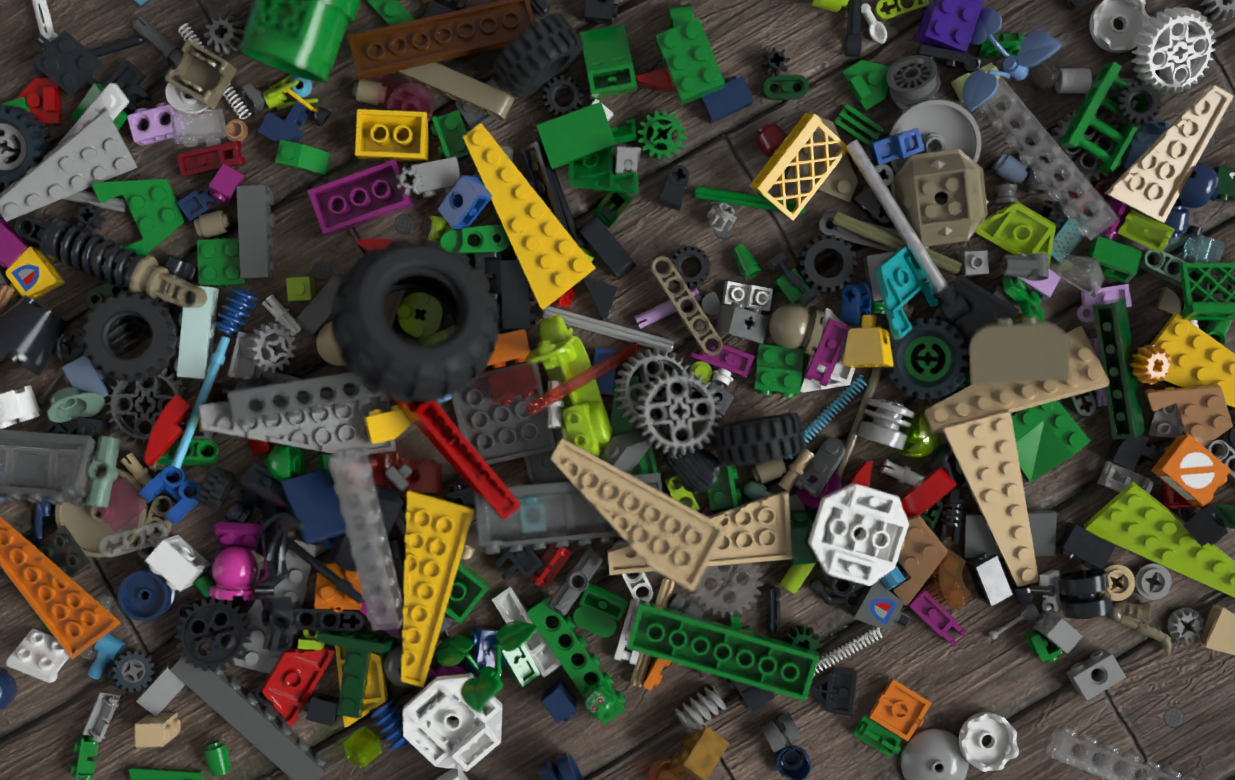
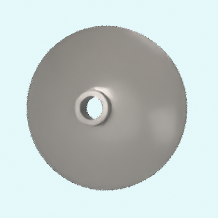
(932, 748)

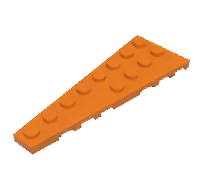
(56, 598)

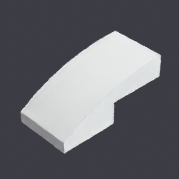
(748, 295)

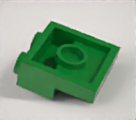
(778, 370)

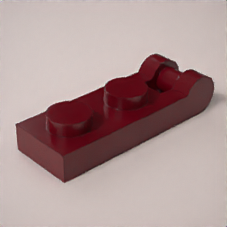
(210, 159)

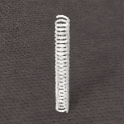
(187, 29)
(846, 648)

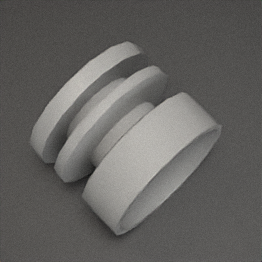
(885, 423)

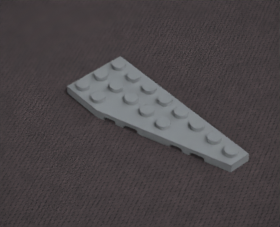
(318, 431)

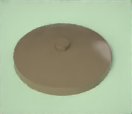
(88, 526)

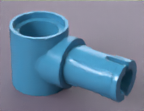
(107, 649)

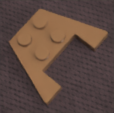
(1199, 407)
(918, 556)

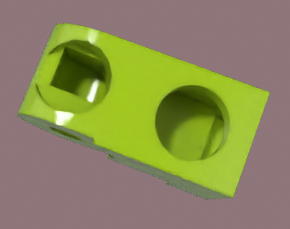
(680, 494)

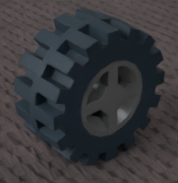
(140, 669)

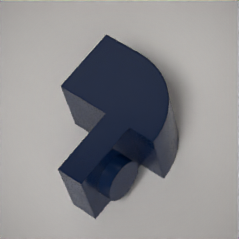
(287, 130)

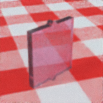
(122, 505)

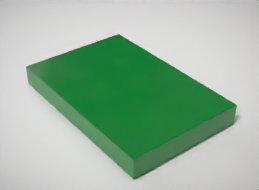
(576, 135)

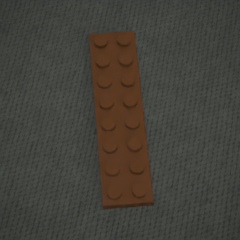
(439, 37)

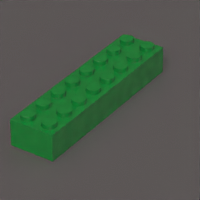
(722, 650)

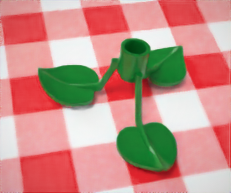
(479, 691)

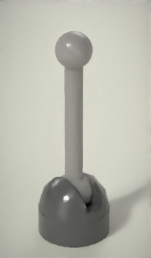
(1028, 612)

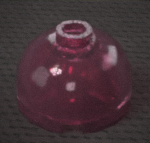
(411, 97)

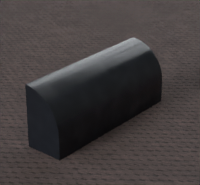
(390, 505)

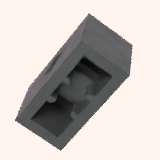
(742, 323)

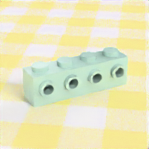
(197, 337)

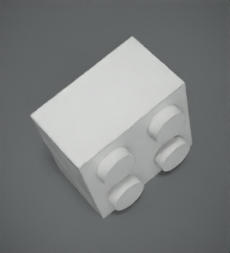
(177, 563)

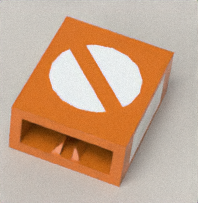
(1191, 470)

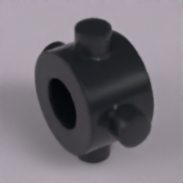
(1194, 230)

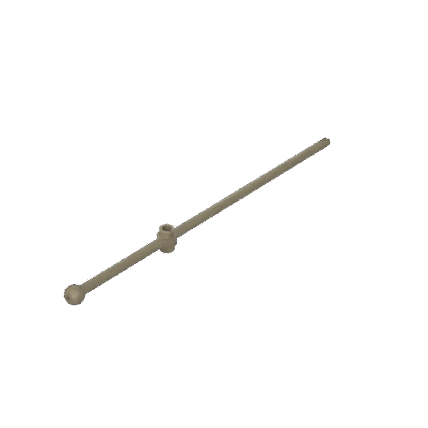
(869, 392)

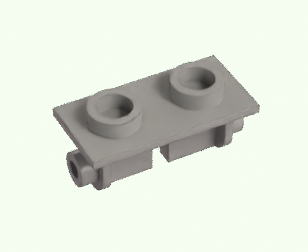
(101, 715)

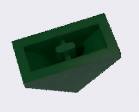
(612, 207)

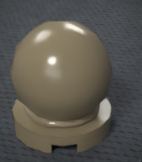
(795, 327)

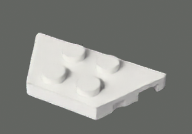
(841, 374)

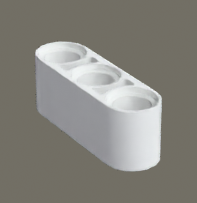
(636, 581)

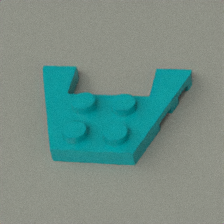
(898, 282)

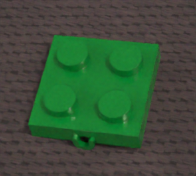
(219, 262)

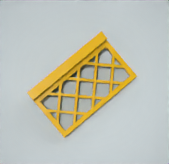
(784, 155)

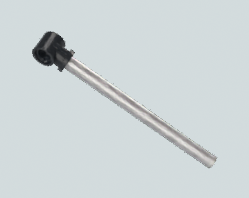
(951, 303)

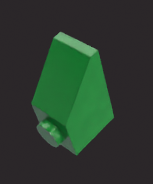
(302, 157)

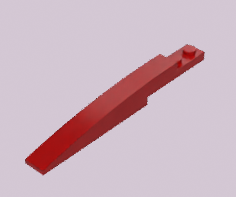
(461, 455)

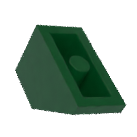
(801, 527)

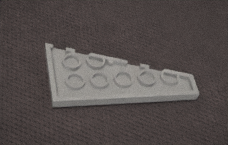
(81, 159)

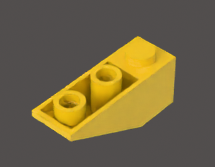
(387, 425)

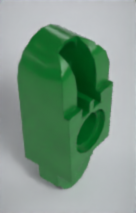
(458, 240)

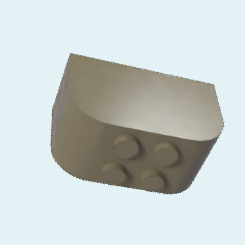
(1018, 352)

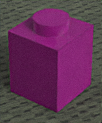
(224, 184)

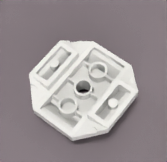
(880, 536)

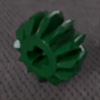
(803, 635)

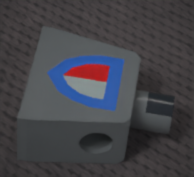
(879, 608)

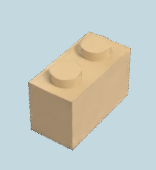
(156, 731)

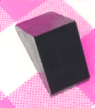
(602, 295)

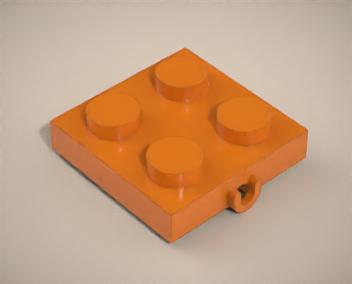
(329, 597)
(900, 709)

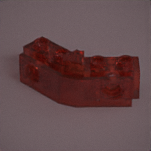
(429, 472)

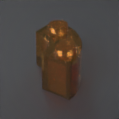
(950, 582)

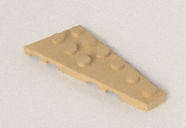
(1165, 166)

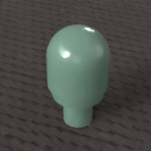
(755, 490)

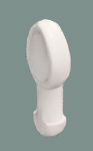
(876, 29)

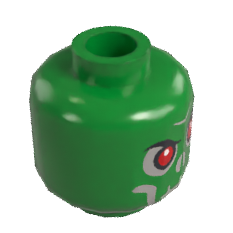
(599, 702)

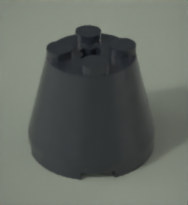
(29, 334)

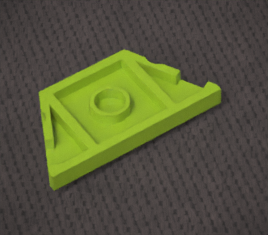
(1019, 230)

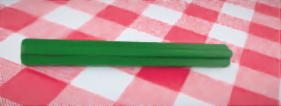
(741, 199)

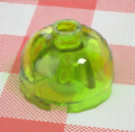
(919, 440)

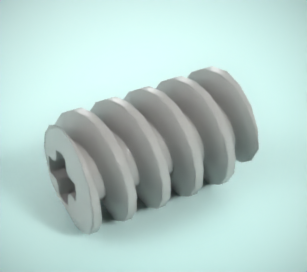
(700, 708)

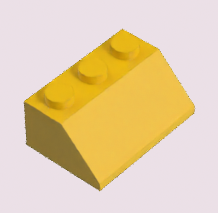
(392, 136)

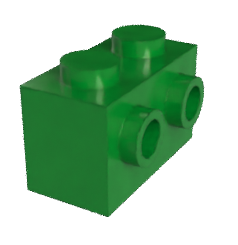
(1115, 259)

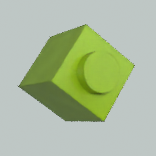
(301, 289)

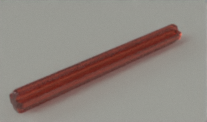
(582, 378)

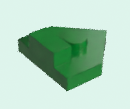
(867, 82)

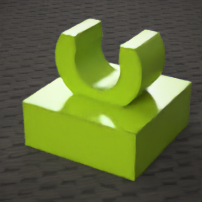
(308, 641)

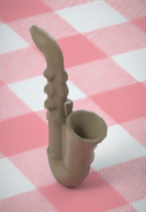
(1131, 614)

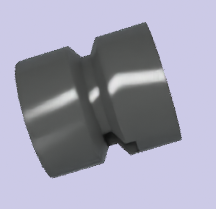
(775, 738)

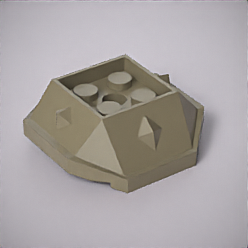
(958, 179)

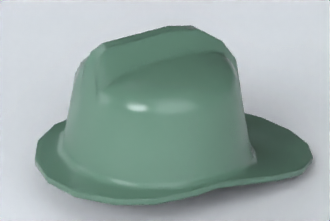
(72, 404)

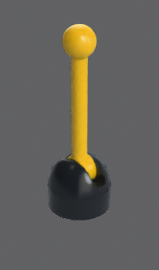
(318, 114)

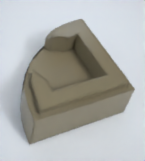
(1168, 302)

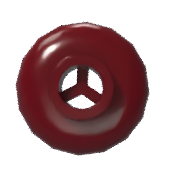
(770, 139)

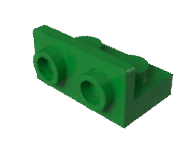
(450, 131)
(723, 493)

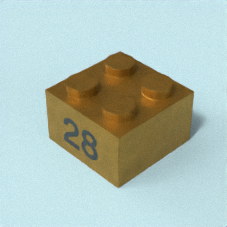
(698, 755)

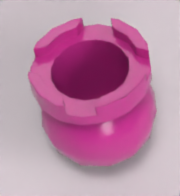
(234, 573)

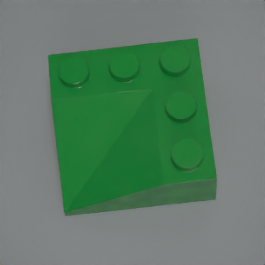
(1045, 438)

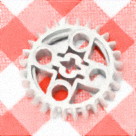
(1172, 55)

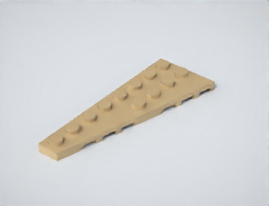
(753, 534)

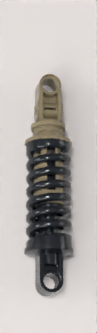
(108, 261)

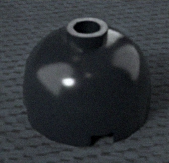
(945, 458)

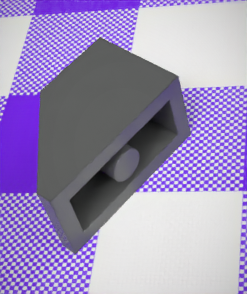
(626, 450)

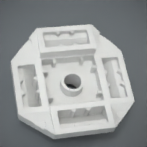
(446, 741)

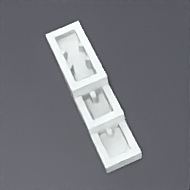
(513, 609)

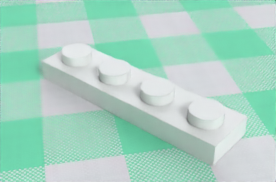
(111, 98)

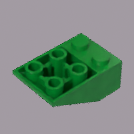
(608, 62)

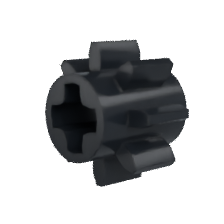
(771, 67)
(1053, 211)
(86, 213)

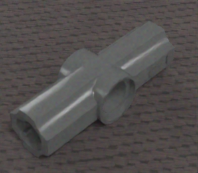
(567, 593)

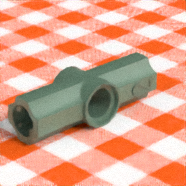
(100, 487)

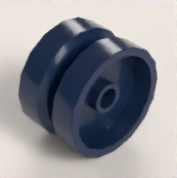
(137, 602)
(565, 769)

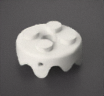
(1132, 15)
(1002, 745)

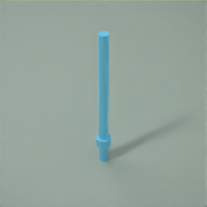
(216, 360)

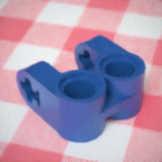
(176, 490)

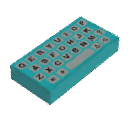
(1065, 240)

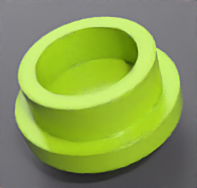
(702, 369)

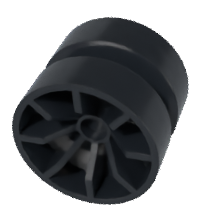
(1085, 594)

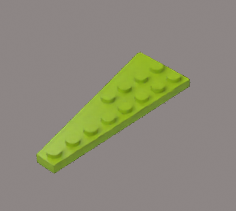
(1155, 532)

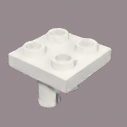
(39, 656)

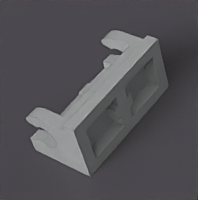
(627, 158)
(241, 365)
(1118, 478)
(160, 690)

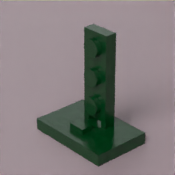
(356, 665)

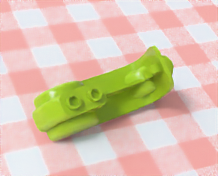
(584, 413)

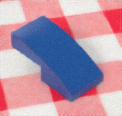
(897, 146)

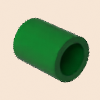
(203, 585)

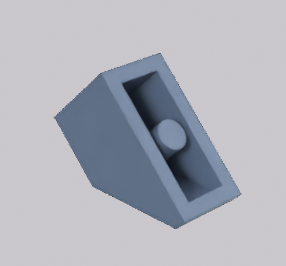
(87, 378)

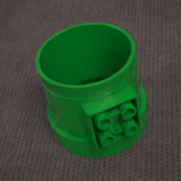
(298, 35)

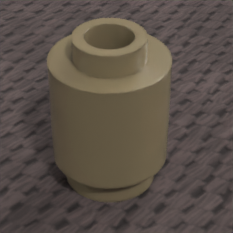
(370, 92)
(212, 223)
(768, 470)

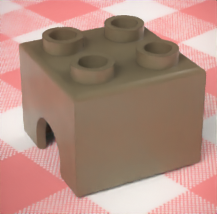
(201, 74)

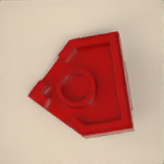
(44, 100)

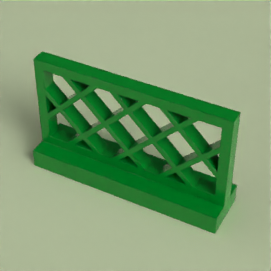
(1213, 309)

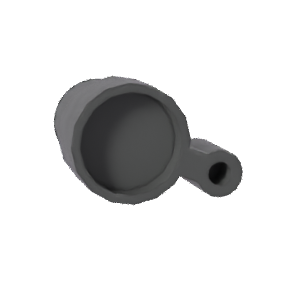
(679, 603)

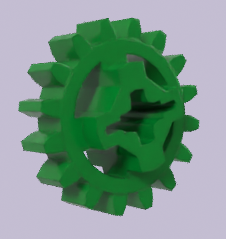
(655, 127)

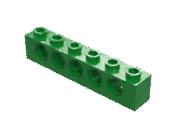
(564, 653)

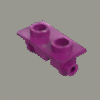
(1121, 211)

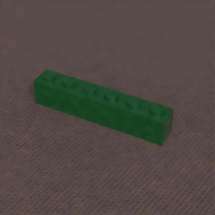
(1115, 357)

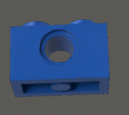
(464, 202)

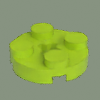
(407, 313)

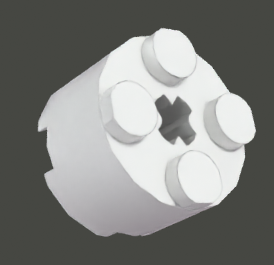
(18, 404)

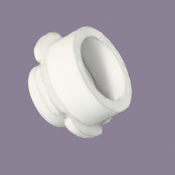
(722, 376)

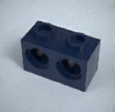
(559, 701)

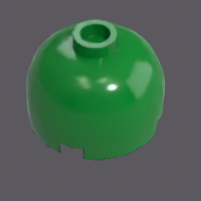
(286, 462)

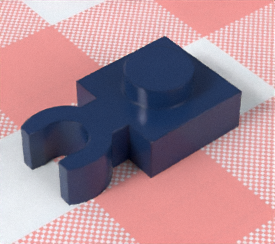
(195, 204)

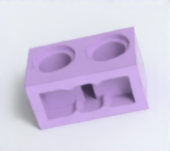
(156, 130)

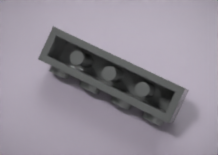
(255, 232)

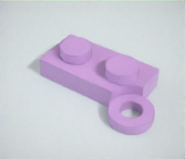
(1106, 293)

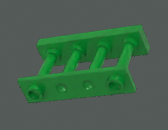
(1086, 117)

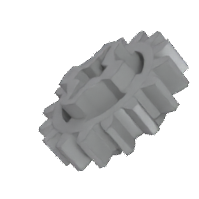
(265, 356)

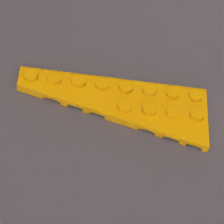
(539, 240)
(433, 552)

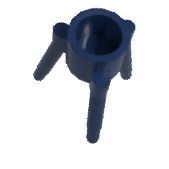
(41, 509)

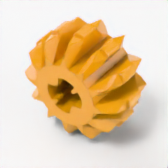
(1150, 364)

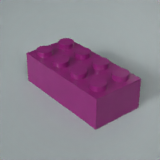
(359, 198)

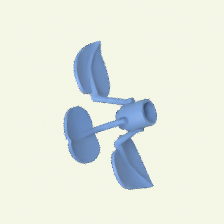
(1034, 49)

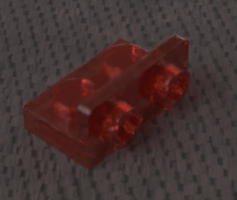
(513, 383)

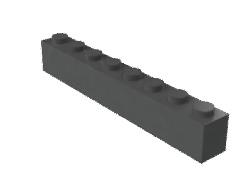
(252, 720)

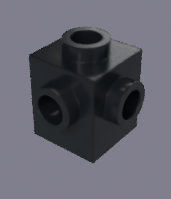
(724, 401)

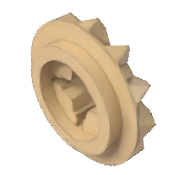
(1126, 580)

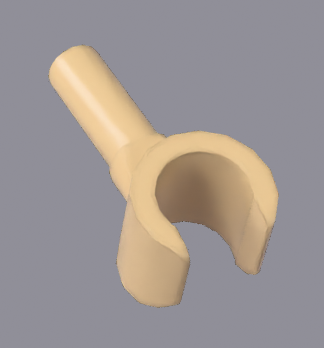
(467, 552)

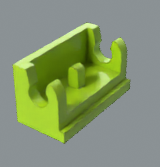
(1146, 231)

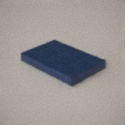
(316, 505)

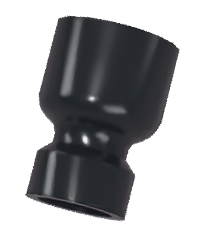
(180, 267)

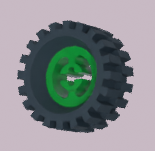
(927, 384)

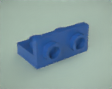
(482, 649)

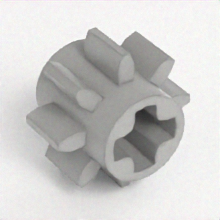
(404, 180)
(721, 217)

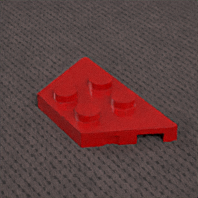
(295, 679)

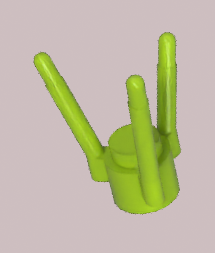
(275, 94)

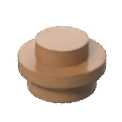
(236, 130)

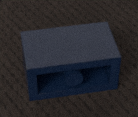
(728, 100)

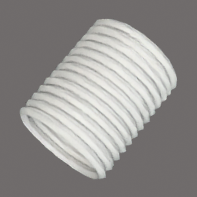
(1074, 81)

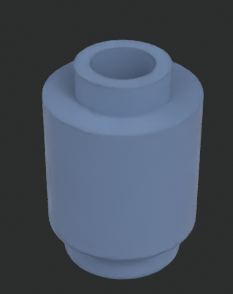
(1010, 169)

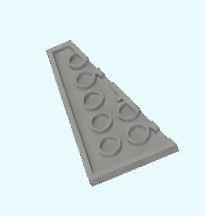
(293, 586)

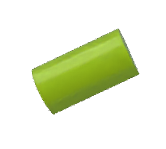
(796, 576)

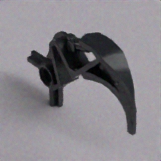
(276, 608)

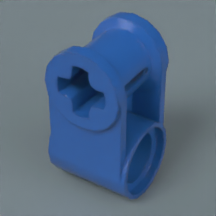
(854, 304)

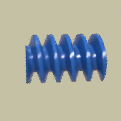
(236, 311)
(391, 724)

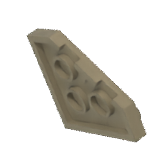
(841, 180)

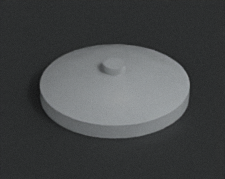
(941, 127)

